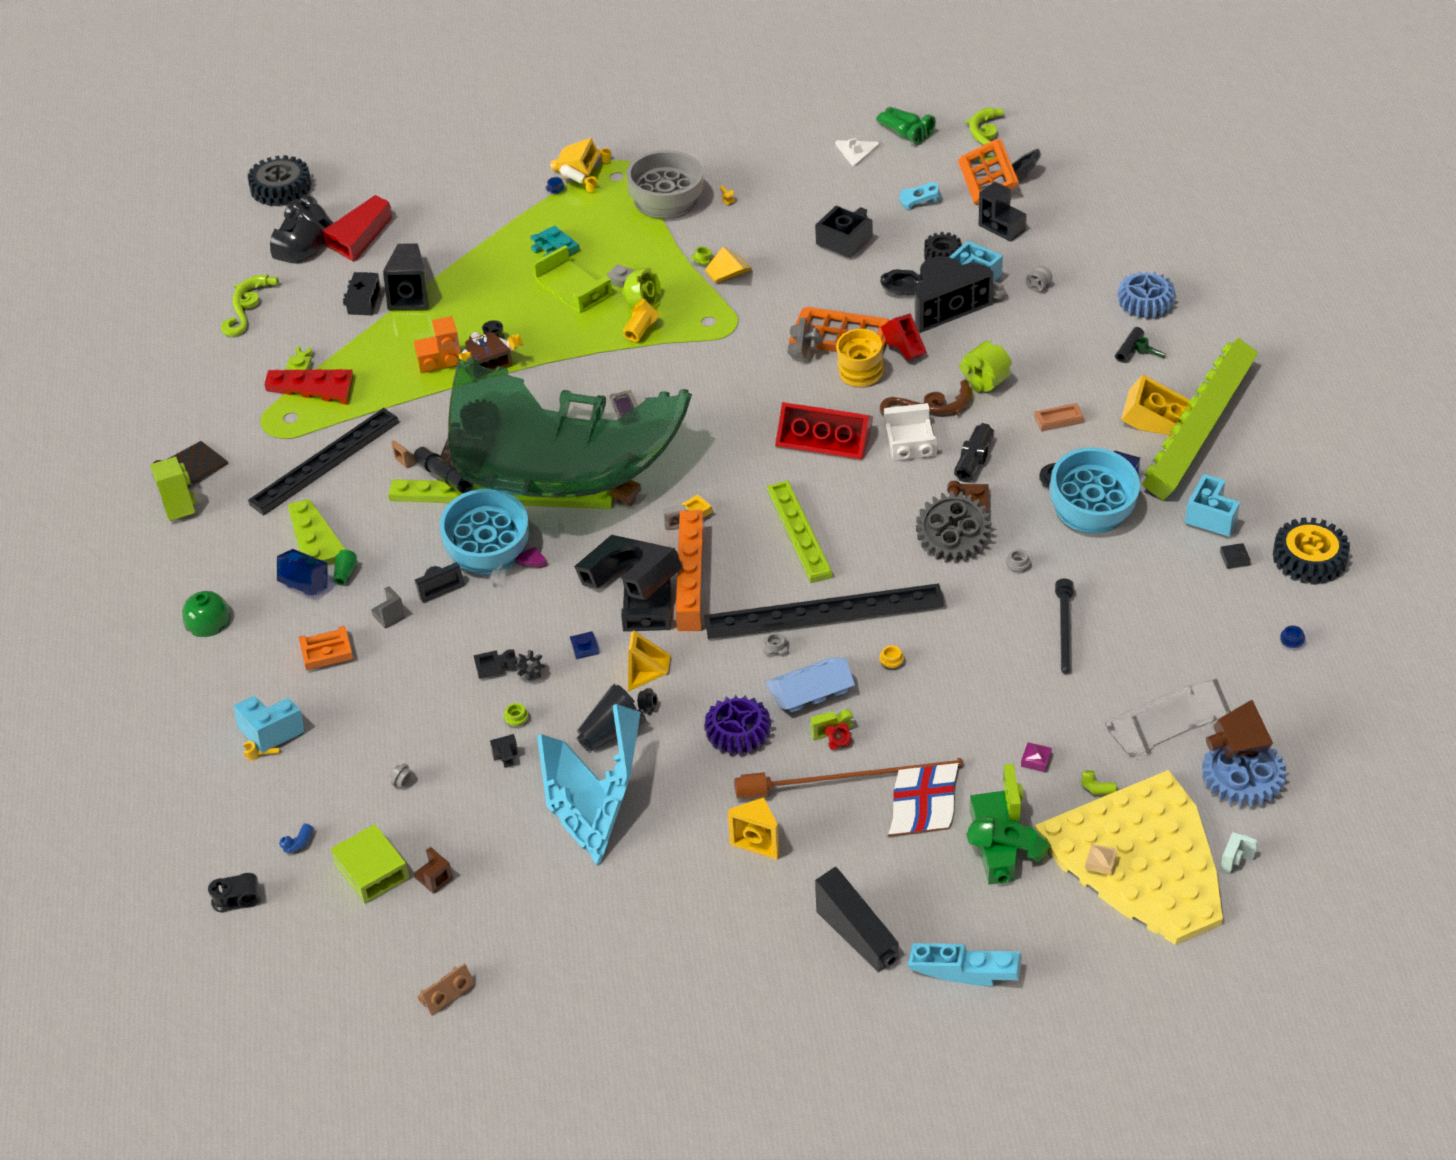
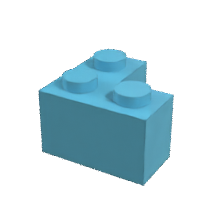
(974, 253)
(1210, 508)
(270, 724)

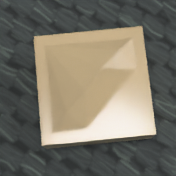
(1101, 859)

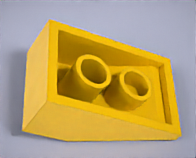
(1153, 406)

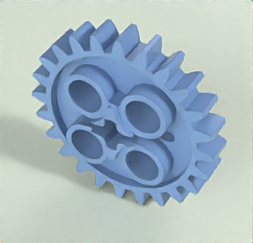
(1244, 777)

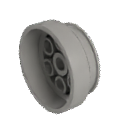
(665, 183)

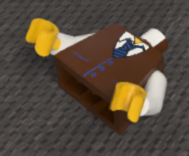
(490, 349)

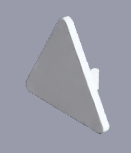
(855, 150)

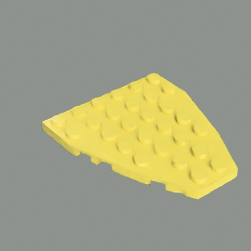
(1161, 861)

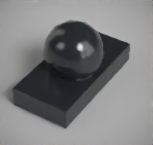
(439, 581)

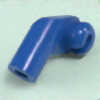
(292, 845)

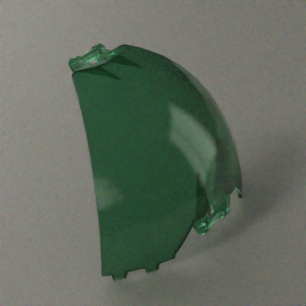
(519, 448)

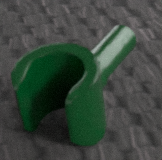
(1143, 348)

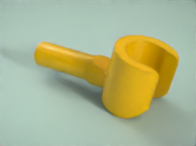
(727, 197)
(253, 753)

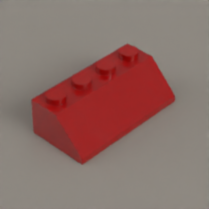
(823, 430)

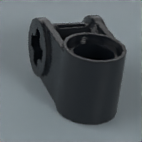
(237, 892)

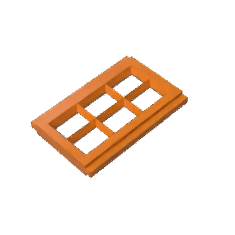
(1001, 158)

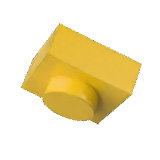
(698, 503)

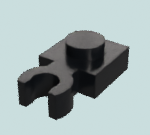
(491, 663)

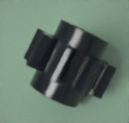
(523, 665)

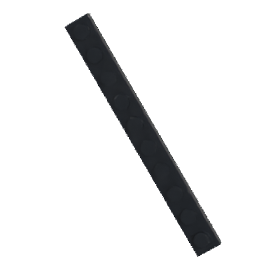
(823, 610)

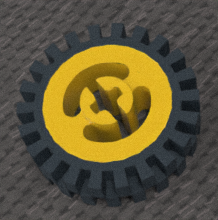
(1309, 560)

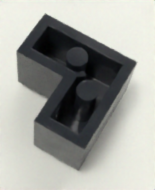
(998, 215)

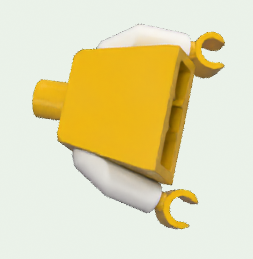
(578, 161)

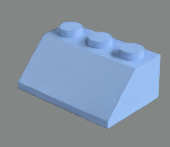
(811, 683)

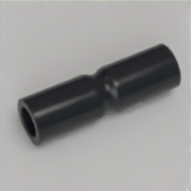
(1129, 345)

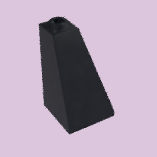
(406, 279)

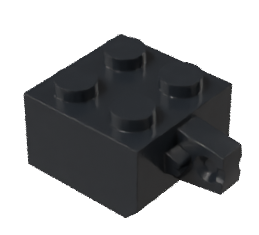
(844, 230)

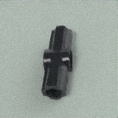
(974, 452)

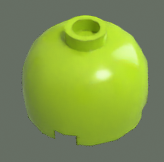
(642, 285)

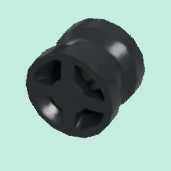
(494, 327)

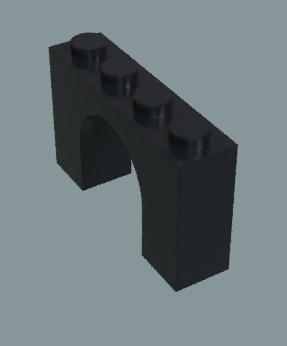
(651, 565)

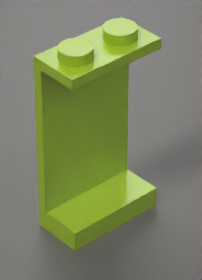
(570, 281)

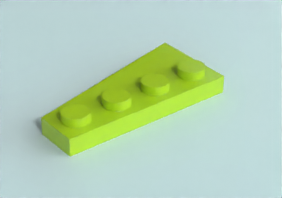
(313, 533)

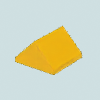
(754, 828)

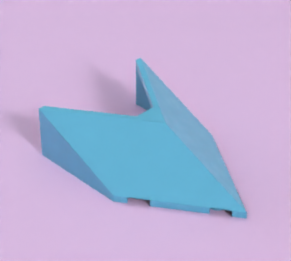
(577, 795)

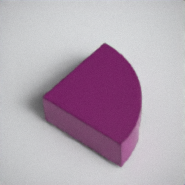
(531, 557)

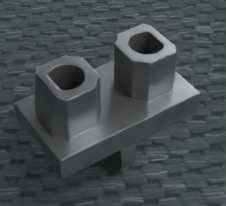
(807, 339)

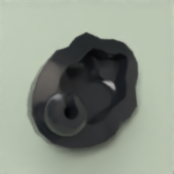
(1025, 164)
(900, 281)

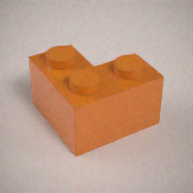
(440, 350)

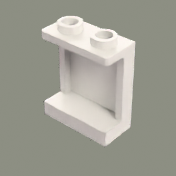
(909, 432)

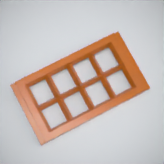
(843, 317)

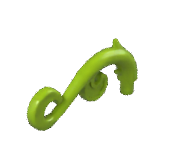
(987, 131)
(251, 301)

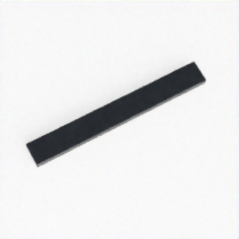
(323, 461)

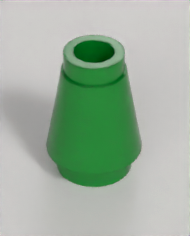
(344, 566)

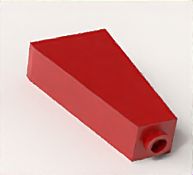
(358, 228)

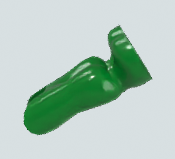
(907, 124)

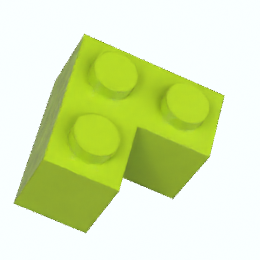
(172, 485)

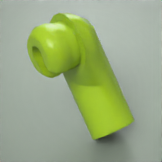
(1094, 786)

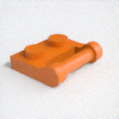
(325, 648)

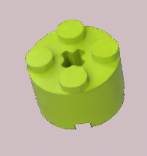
(986, 366)

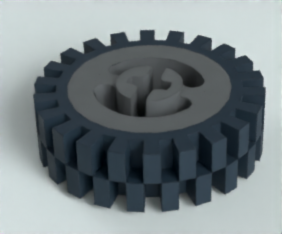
(265, 178)

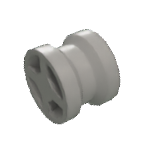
(1039, 278)

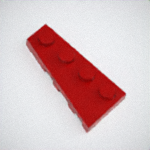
(319, 382)

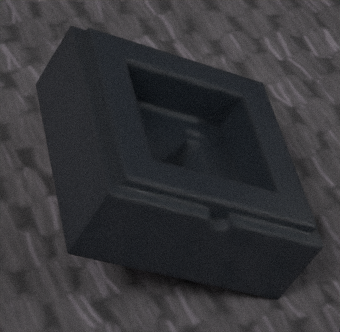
(1235, 555)

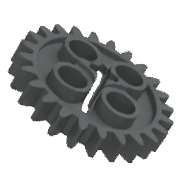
(953, 527)

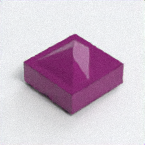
(1036, 757)

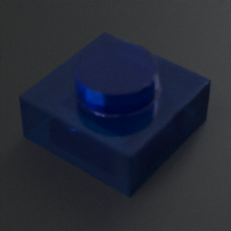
(584, 645)

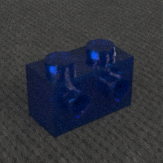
(302, 572)

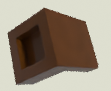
(435, 872)

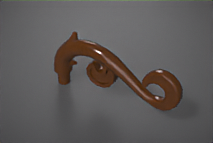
(933, 398)

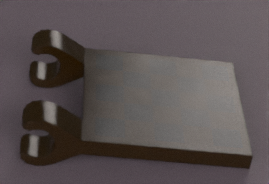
(199, 461)

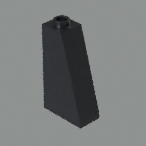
(854, 920)

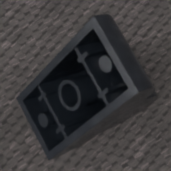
(950, 291)

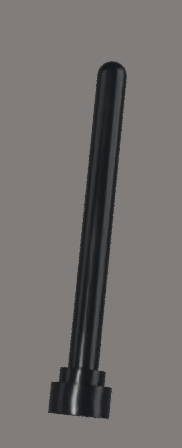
(1064, 590)

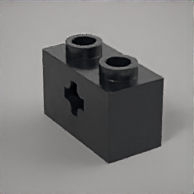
(362, 293)

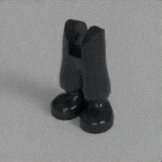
(309, 209)

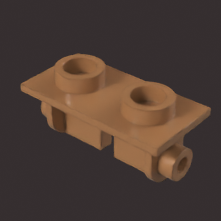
(447, 989)

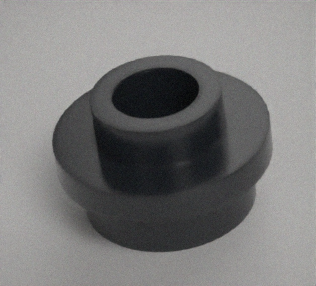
(647, 700)

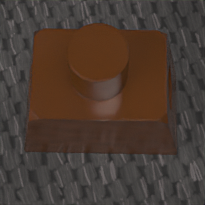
(1240, 732)

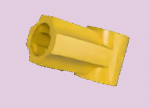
(642, 318)

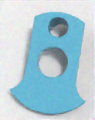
(930, 192)

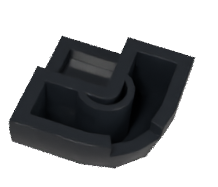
(295, 240)

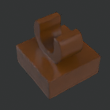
(626, 492)

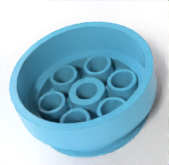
(1093, 489)
(482, 516)

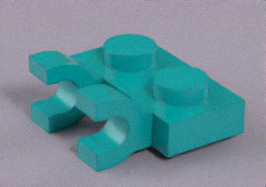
(553, 239)

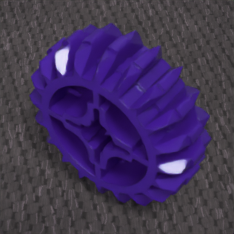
(737, 724)

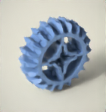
(1146, 294)

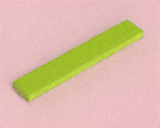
(799, 532)

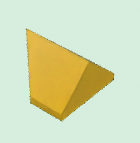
(726, 265)
(645, 661)

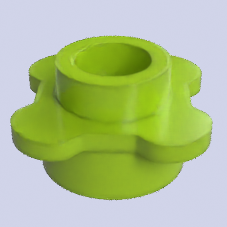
(702, 255)

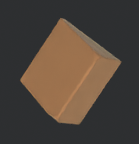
(403, 455)

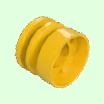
(860, 357)

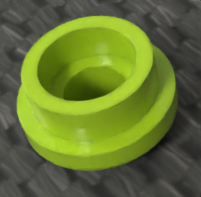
(515, 714)

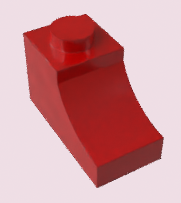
(904, 335)

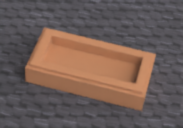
(1059, 417)

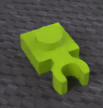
(301, 360)
(821, 721)

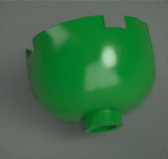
(205, 613)

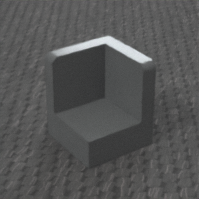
(390, 610)

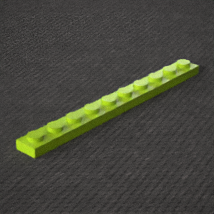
(439, 492)

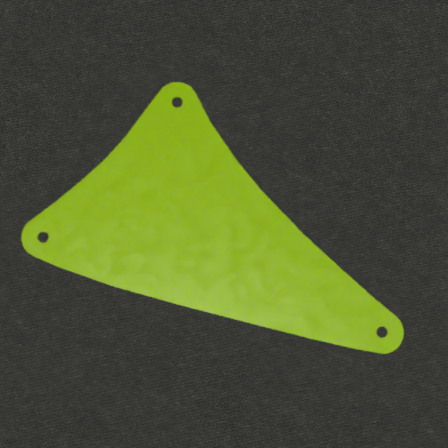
(500, 285)

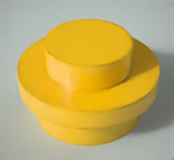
(891, 657)

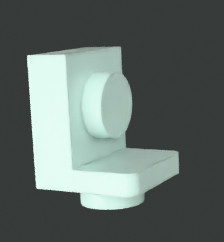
(1238, 846)

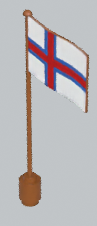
(920, 796)

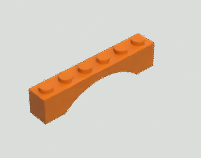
(690, 576)

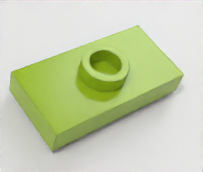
(1013, 792)

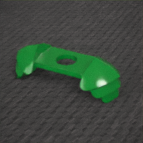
(988, 829)

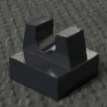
(504, 749)

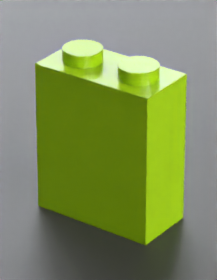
(369, 863)

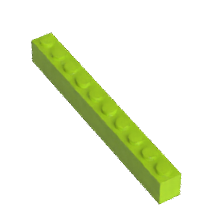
(1199, 418)

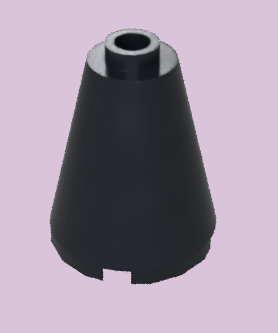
(600, 723)

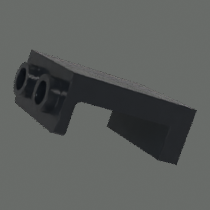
(648, 614)

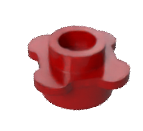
(844, 739)

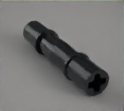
(434, 463)

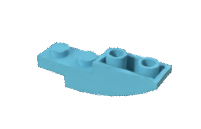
(958, 965)

